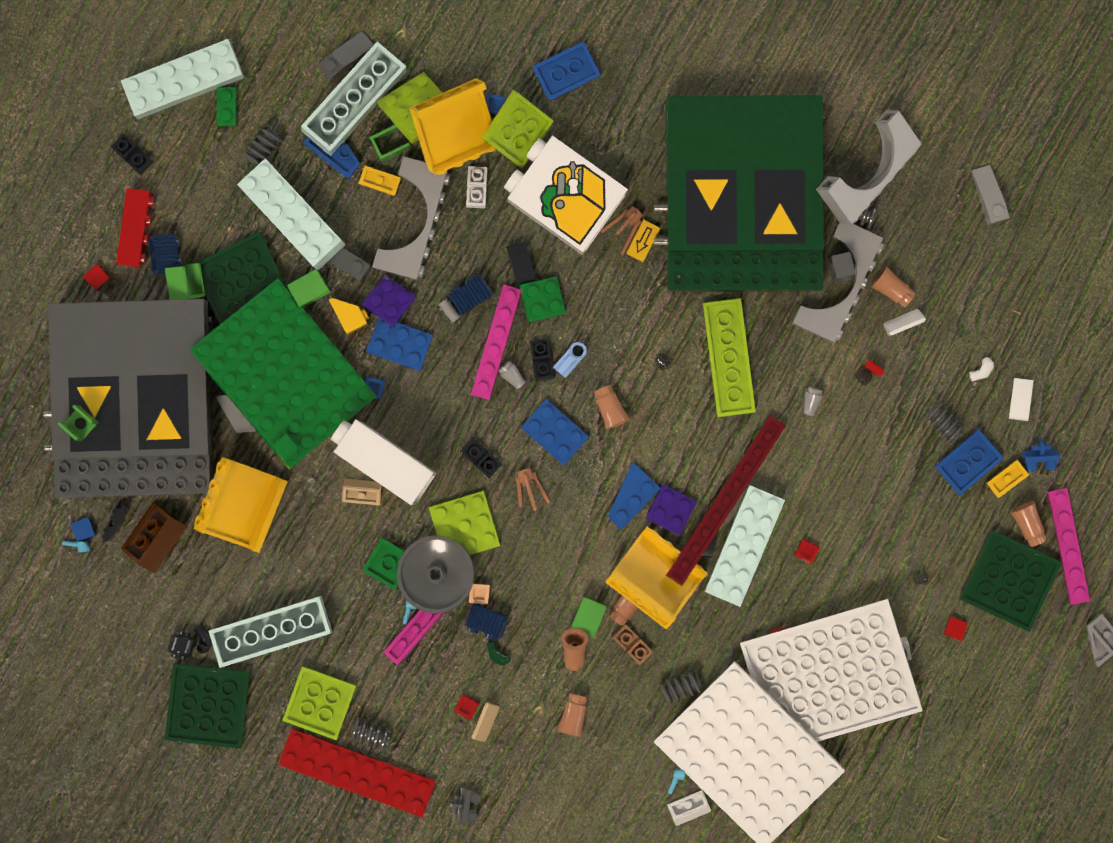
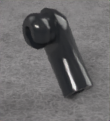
(204, 641)

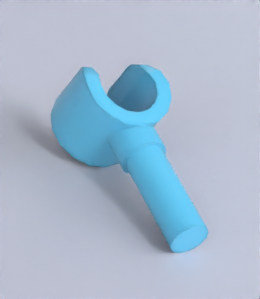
(83, 546)
(408, 611)
(678, 775)

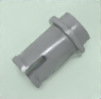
(449, 310)

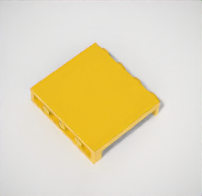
(453, 126)
(240, 504)
(643, 580)

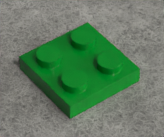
(542, 299)
(384, 563)

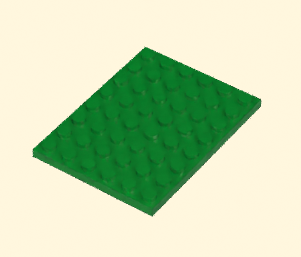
(282, 371)

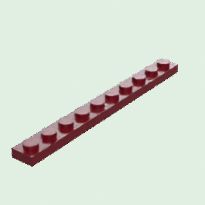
(725, 500)

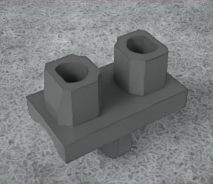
(461, 805)

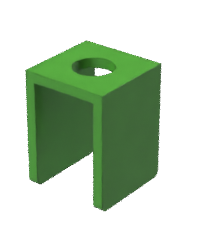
(384, 133)
(185, 282)
(308, 288)
(69, 425)
(589, 616)

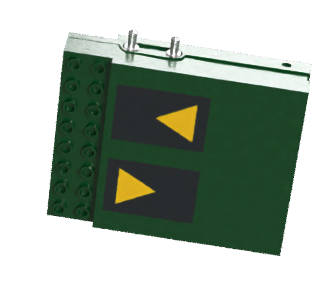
(744, 193)

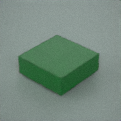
(284, 447)

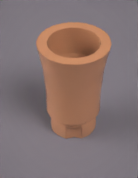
(892, 287)
(610, 408)
(1029, 523)
(622, 610)
(574, 648)
(573, 716)

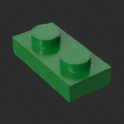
(226, 106)

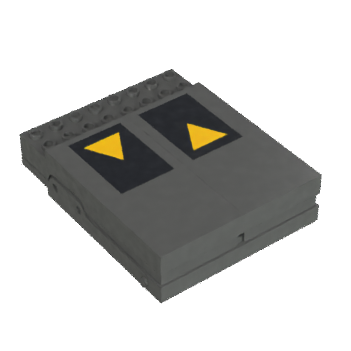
(145, 390)

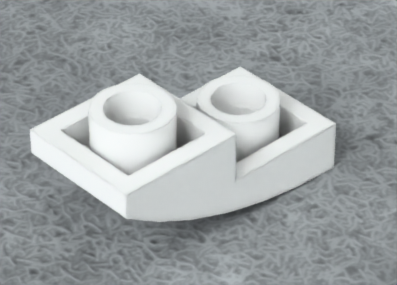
(476, 187)
(1021, 399)

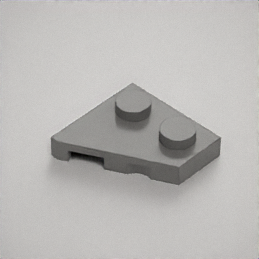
(236, 418)
(1101, 639)

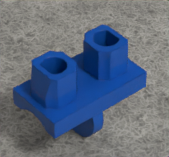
(1041, 453)

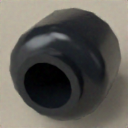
(181, 645)

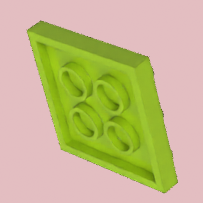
(397, 103)
(517, 128)
(466, 522)
(319, 703)

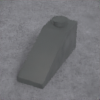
(345, 56)
(350, 264)

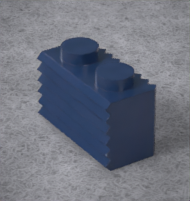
(164, 252)
(470, 294)
(486, 621)

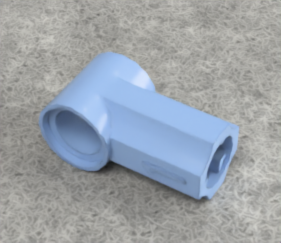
(569, 360)

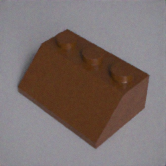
(153, 538)

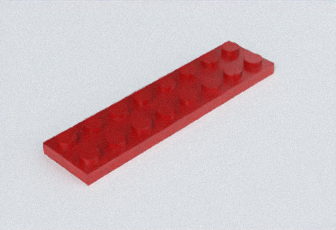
(356, 772)

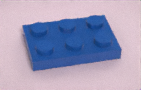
(566, 71)
(400, 344)
(554, 432)
(969, 462)

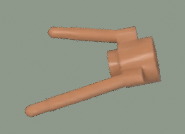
(630, 217)
(526, 478)

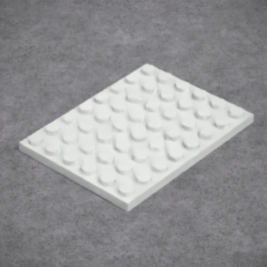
(837, 671)
(749, 755)

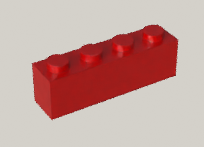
(134, 228)

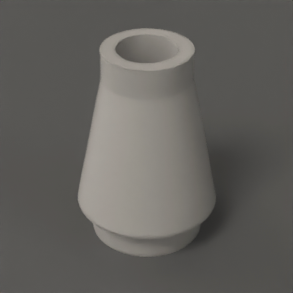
(511, 374)
(812, 400)

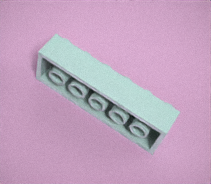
(182, 79)
(353, 98)
(291, 214)
(744, 545)
(270, 631)

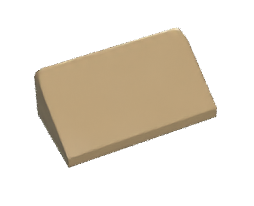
(361, 492)
(485, 722)

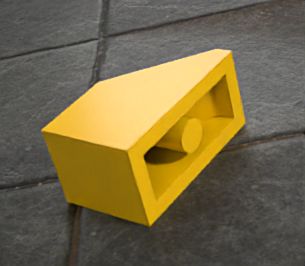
(350, 315)

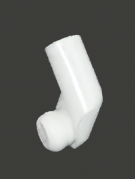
(985, 370)

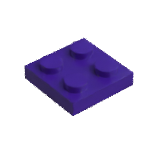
(389, 301)
(671, 510)

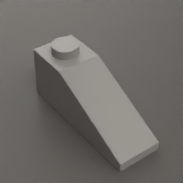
(990, 195)

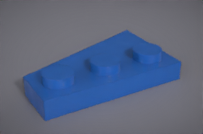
(341, 160)
(632, 497)

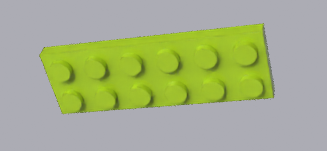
(729, 357)

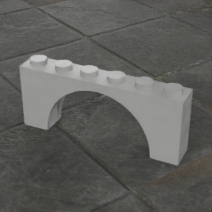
(897, 147)
(409, 259)
(828, 322)

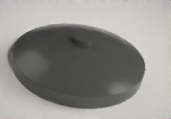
(435, 574)

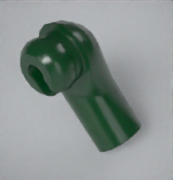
(495, 656)

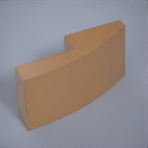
(632, 644)

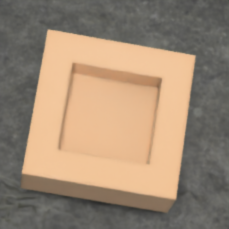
(479, 594)

